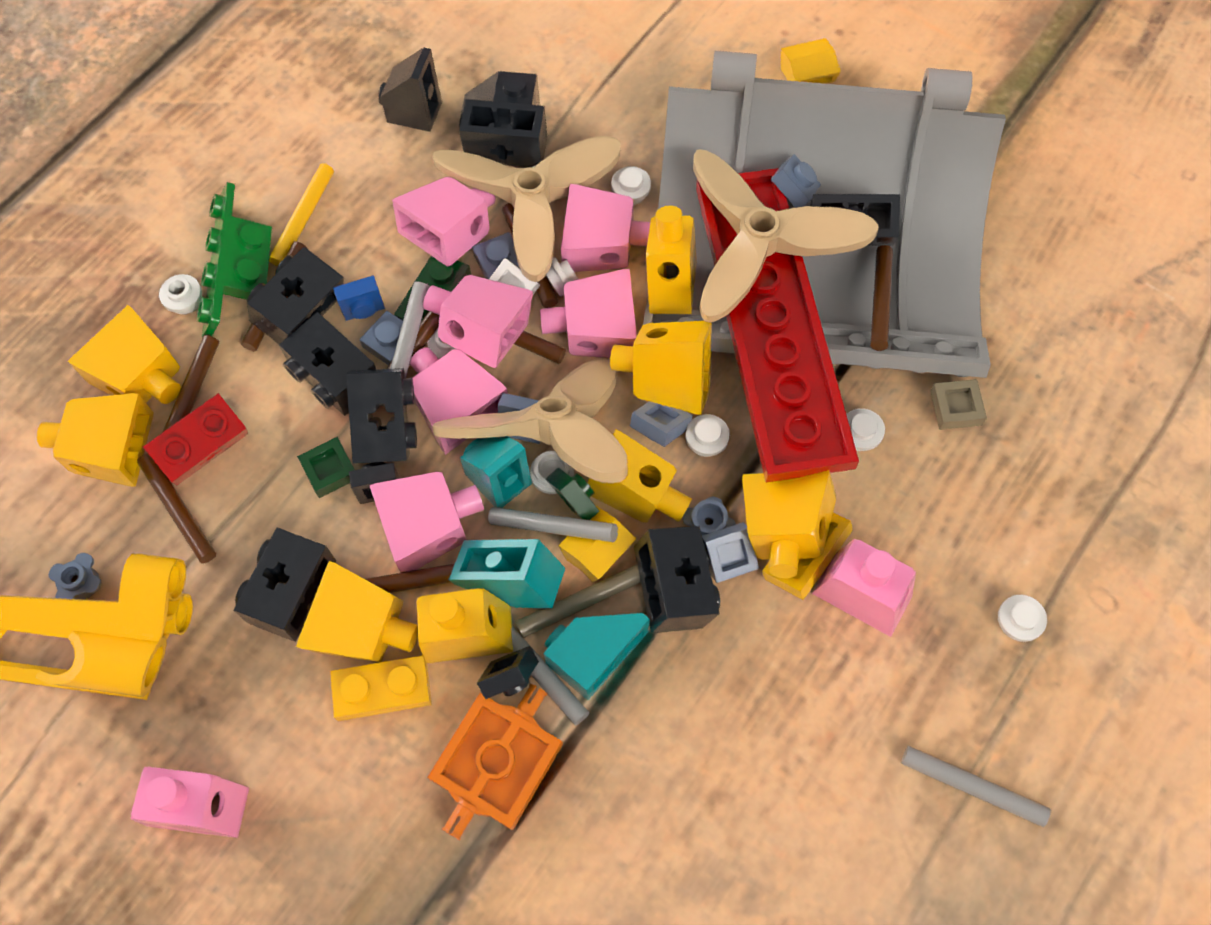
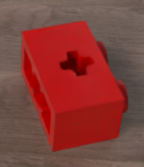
(196, 439)

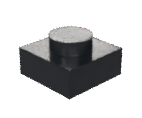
(368, 475)
(508, 673)

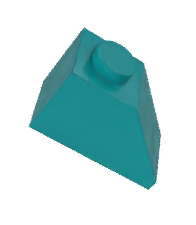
(497, 468)
(511, 569)
(593, 648)

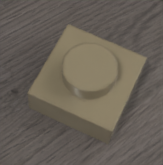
(958, 404)

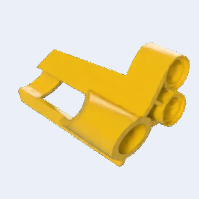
(113, 641)

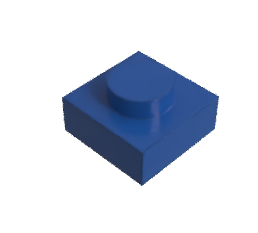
(359, 298)

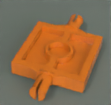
(495, 761)

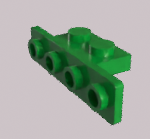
(237, 258)

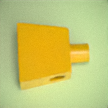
(671, 243)
(128, 360)
(669, 364)
(100, 437)
(644, 486)
(788, 518)
(355, 619)
(459, 625)

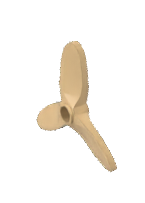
(533, 190)
(766, 231)
(559, 421)

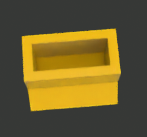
(810, 62)
(596, 556)

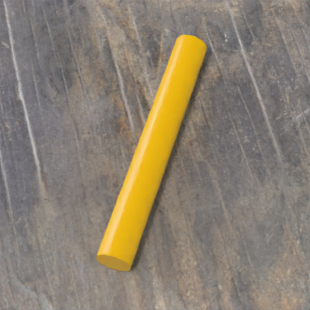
(302, 213)

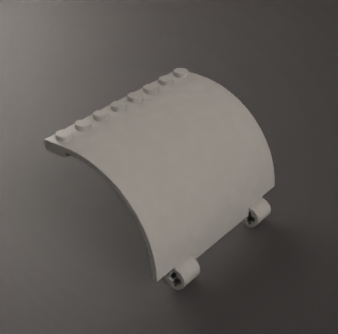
(856, 145)

